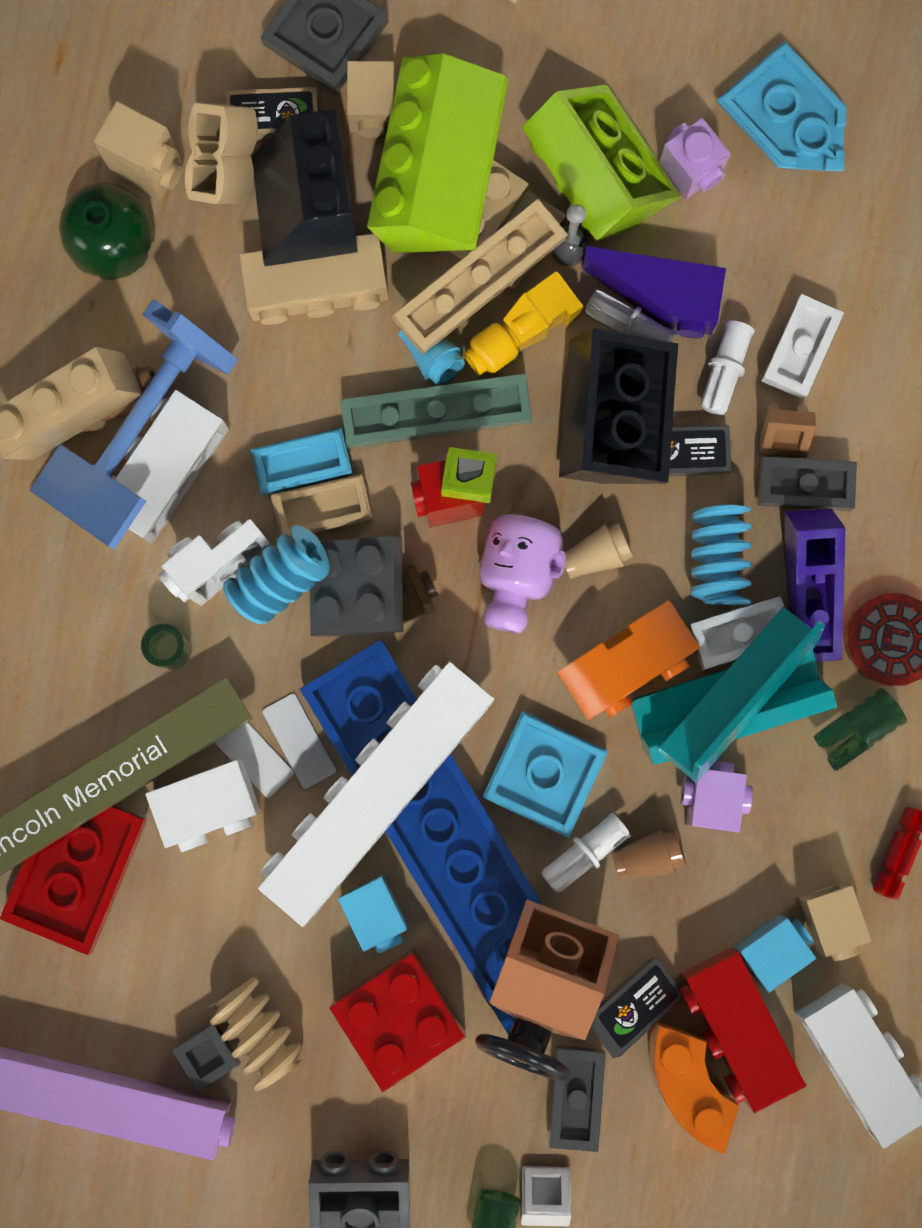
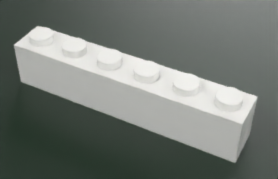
(375, 794)

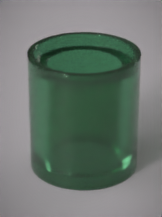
(150, 640)
(495, 1209)

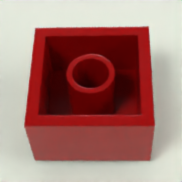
(398, 1020)

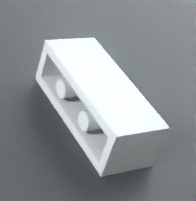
(169, 460)
(864, 1063)

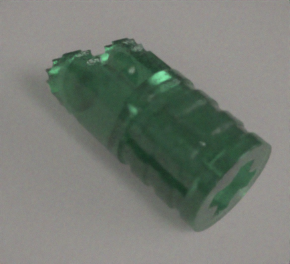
(867, 723)

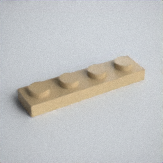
(480, 276)

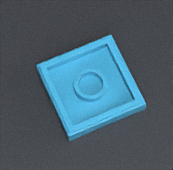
(545, 774)

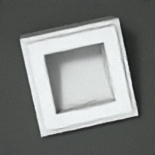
(546, 1196)

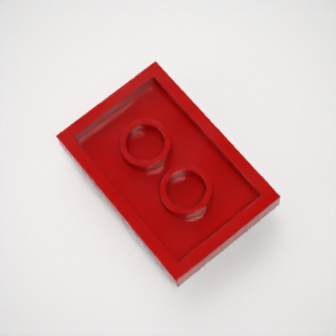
(74, 881)

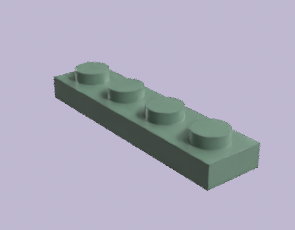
(436, 411)

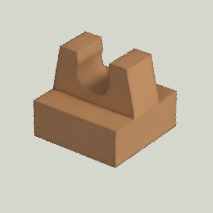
(787, 431)

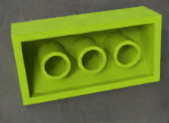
(437, 155)

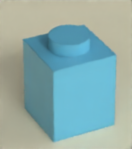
(374, 915)
(776, 951)

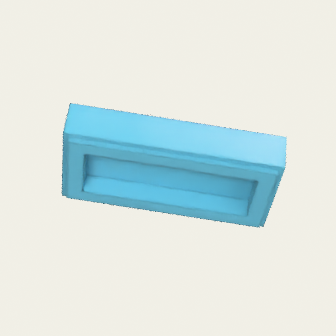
(301, 462)

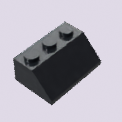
(303, 191)
(618, 409)

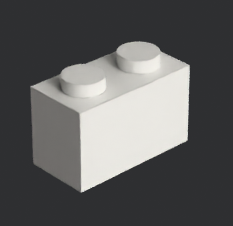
(204, 804)

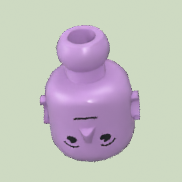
(519, 565)

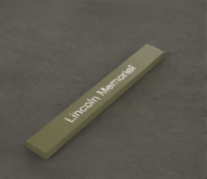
(119, 772)

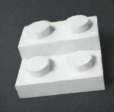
(199, 570)

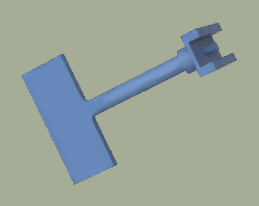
(88, 491)

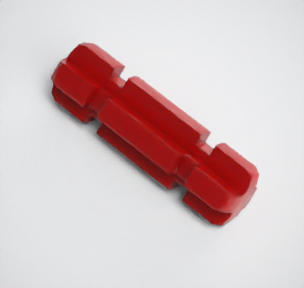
(900, 855)

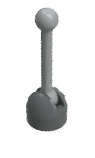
(569, 251)

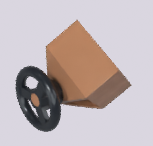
(550, 986)

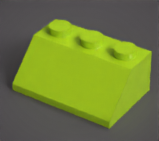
(599, 160)

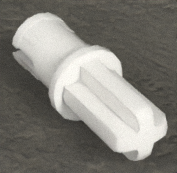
(624, 318)
(726, 367)
(585, 853)

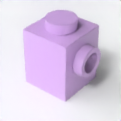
(694, 158)
(717, 798)

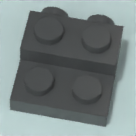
(360, 1191)

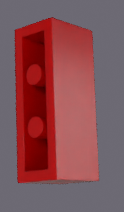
(741, 1031)

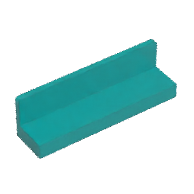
(740, 693)
(663, 710)

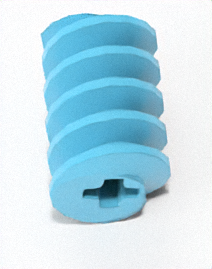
(720, 555)
(279, 576)

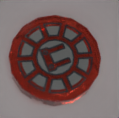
(886, 639)

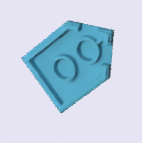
(789, 113)

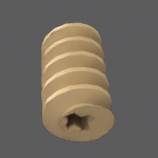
(256, 1034)

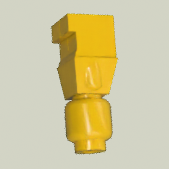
(524, 325)

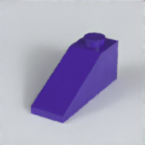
(667, 290)
(816, 575)

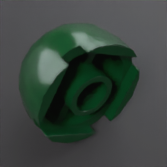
(106, 231)

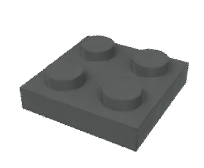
(324, 36)
(361, 590)

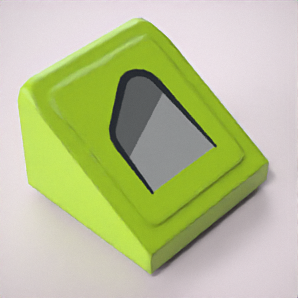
(469, 475)

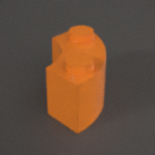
(628, 661)
(685, 1086)

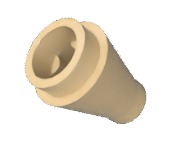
(598, 552)

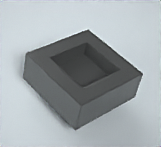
(205, 1057)

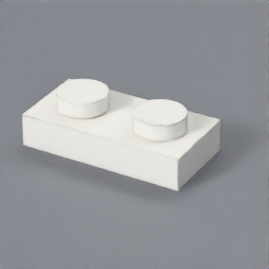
(802, 347)
(729, 634)

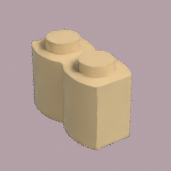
(220, 155)

